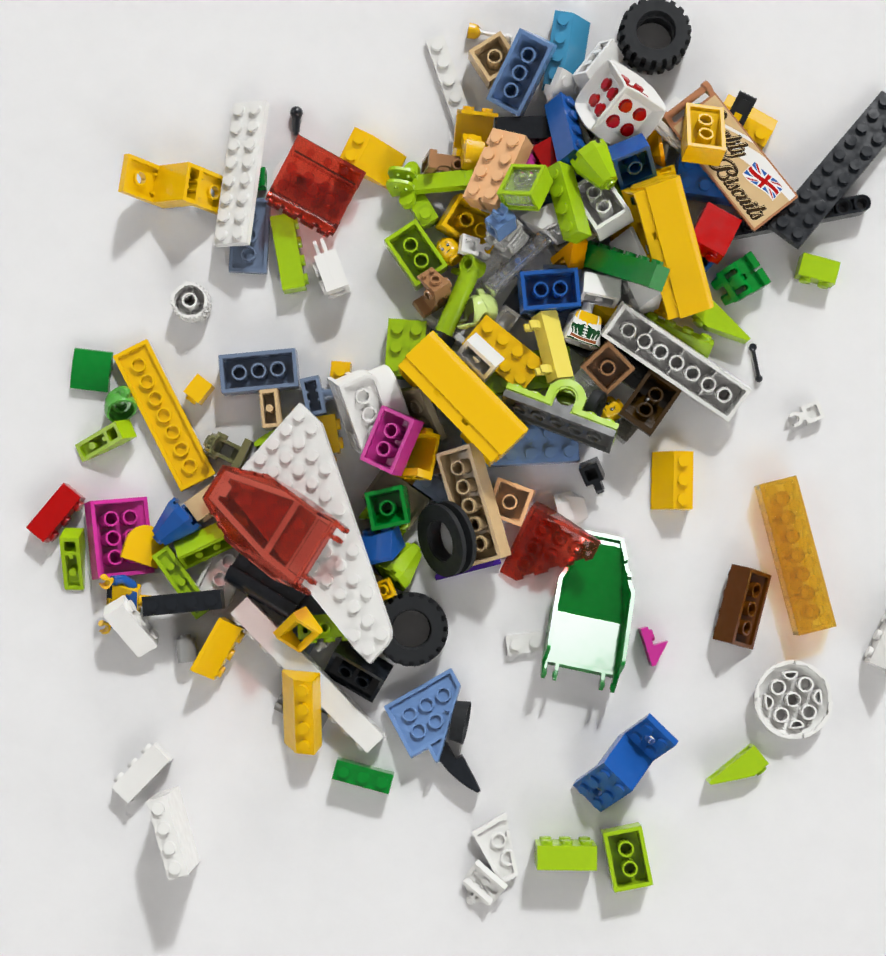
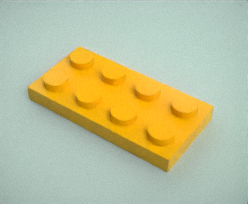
(519, 360)

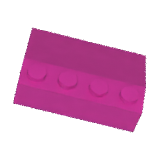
(107, 529)

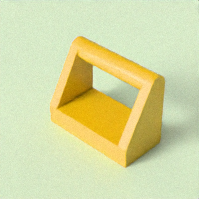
(305, 618)

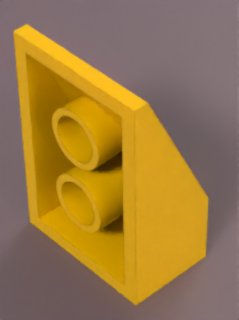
(703, 135)
(371, 156)
(462, 218)

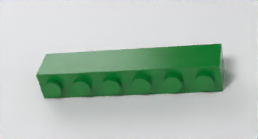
(626, 265)

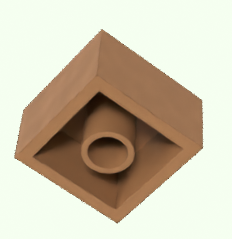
(607, 366)

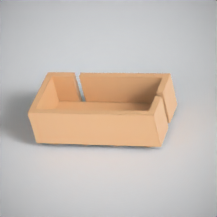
(502, 151)

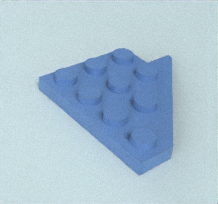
(426, 714)

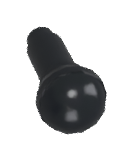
(296, 114)

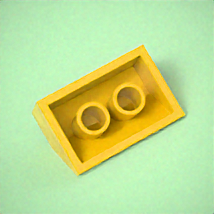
(757, 125)
(672, 480)
(218, 648)

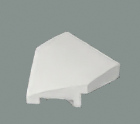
(482, 884)

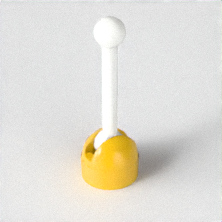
(474, 32)

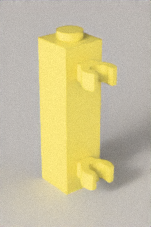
(551, 346)

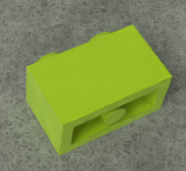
(817, 270)

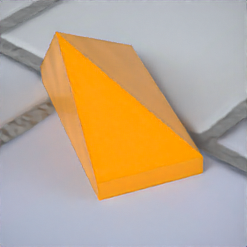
(656, 147)

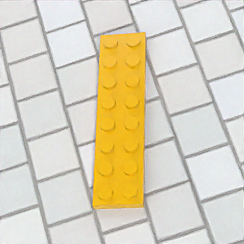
(164, 415)

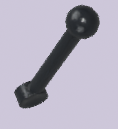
(752, 347)

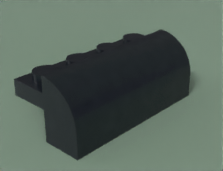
(262, 588)

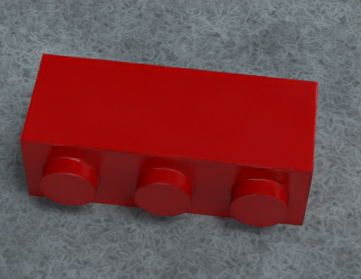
(56, 513)

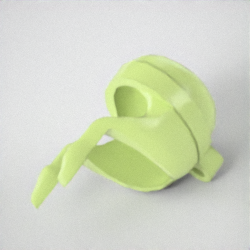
(482, 305)

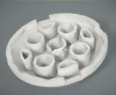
(812, 701)

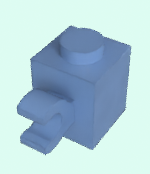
(500, 222)

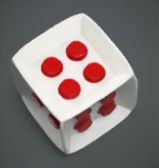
(619, 104)

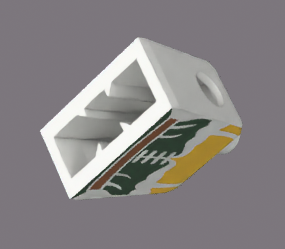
(583, 328)

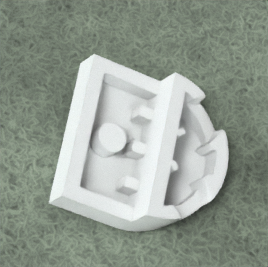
(563, 83)

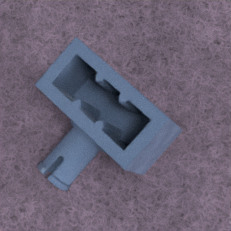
(315, 396)

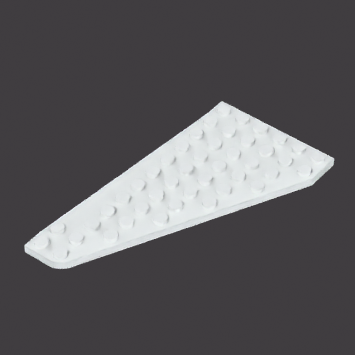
(346, 584)

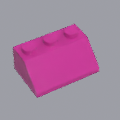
(391, 440)

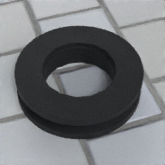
(462, 537)

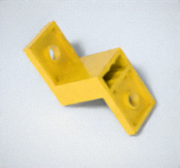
(170, 184)

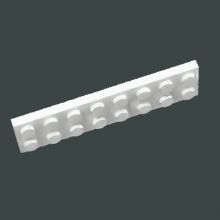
(241, 174)

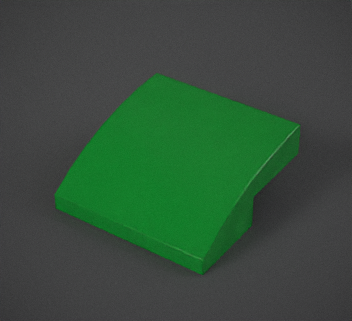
(91, 370)

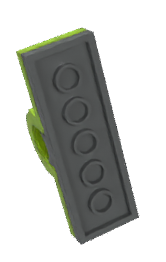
(552, 415)

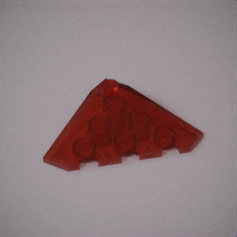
(547, 542)

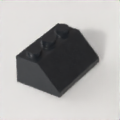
(355, 673)

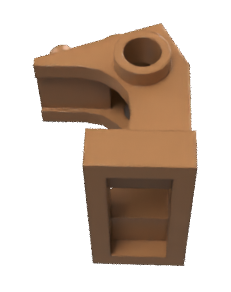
(436, 162)
(435, 294)

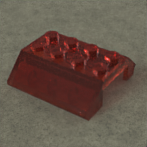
(314, 186)

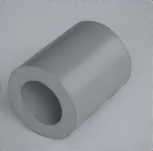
(186, 648)

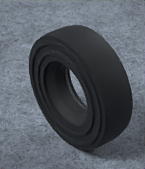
(596, 402)

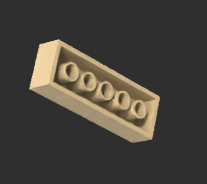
(470, 488)

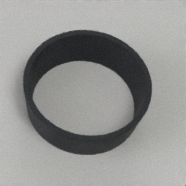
(460, 721)

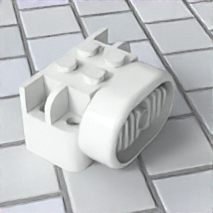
(360, 400)

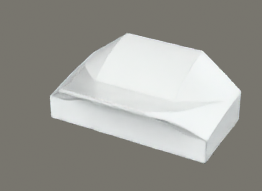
(571, 507)

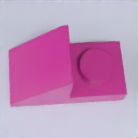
(652, 651)

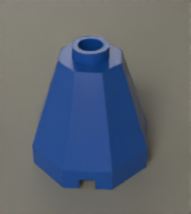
(174, 523)

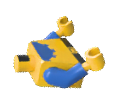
(116, 587)

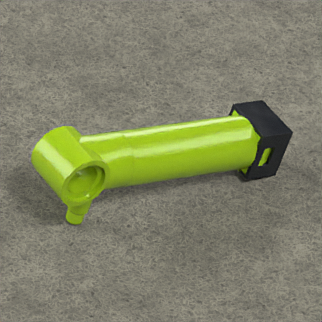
(470, 271)

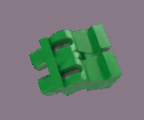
(741, 279)

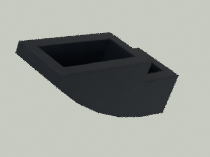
(458, 768)

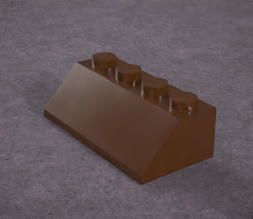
(742, 606)

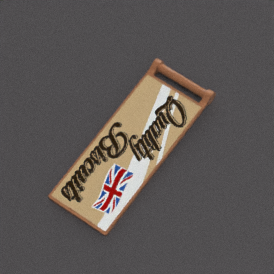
(745, 171)

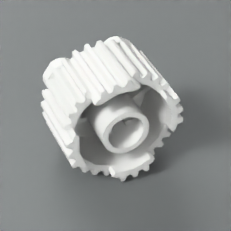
(510, 244)
(196, 312)

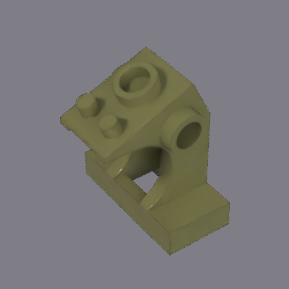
(215, 443)

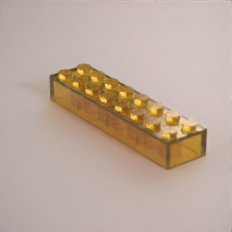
(795, 556)

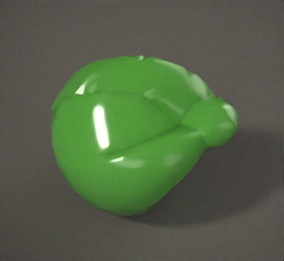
(117, 399)

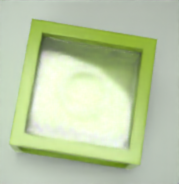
(525, 187)

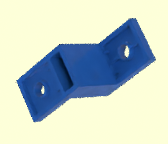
(625, 762)

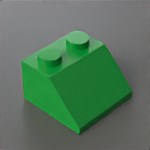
(388, 507)

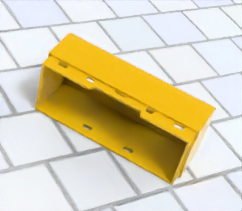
(672, 240)
(462, 398)

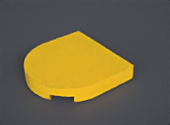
(141, 546)

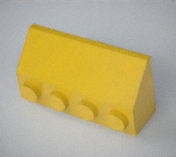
(302, 711)

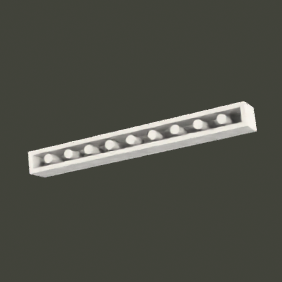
(334, 700)

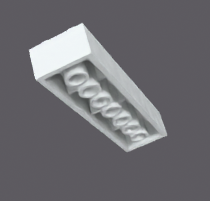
(675, 361)

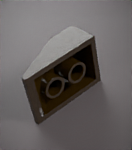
(649, 402)

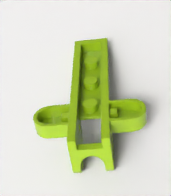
(408, 182)

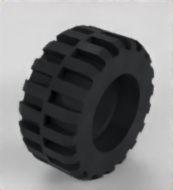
(656, 12)
(437, 635)

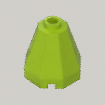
(595, 165)
(401, 567)

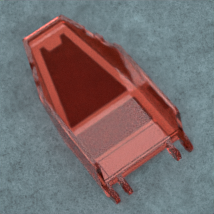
(271, 524)

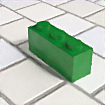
(363, 775)

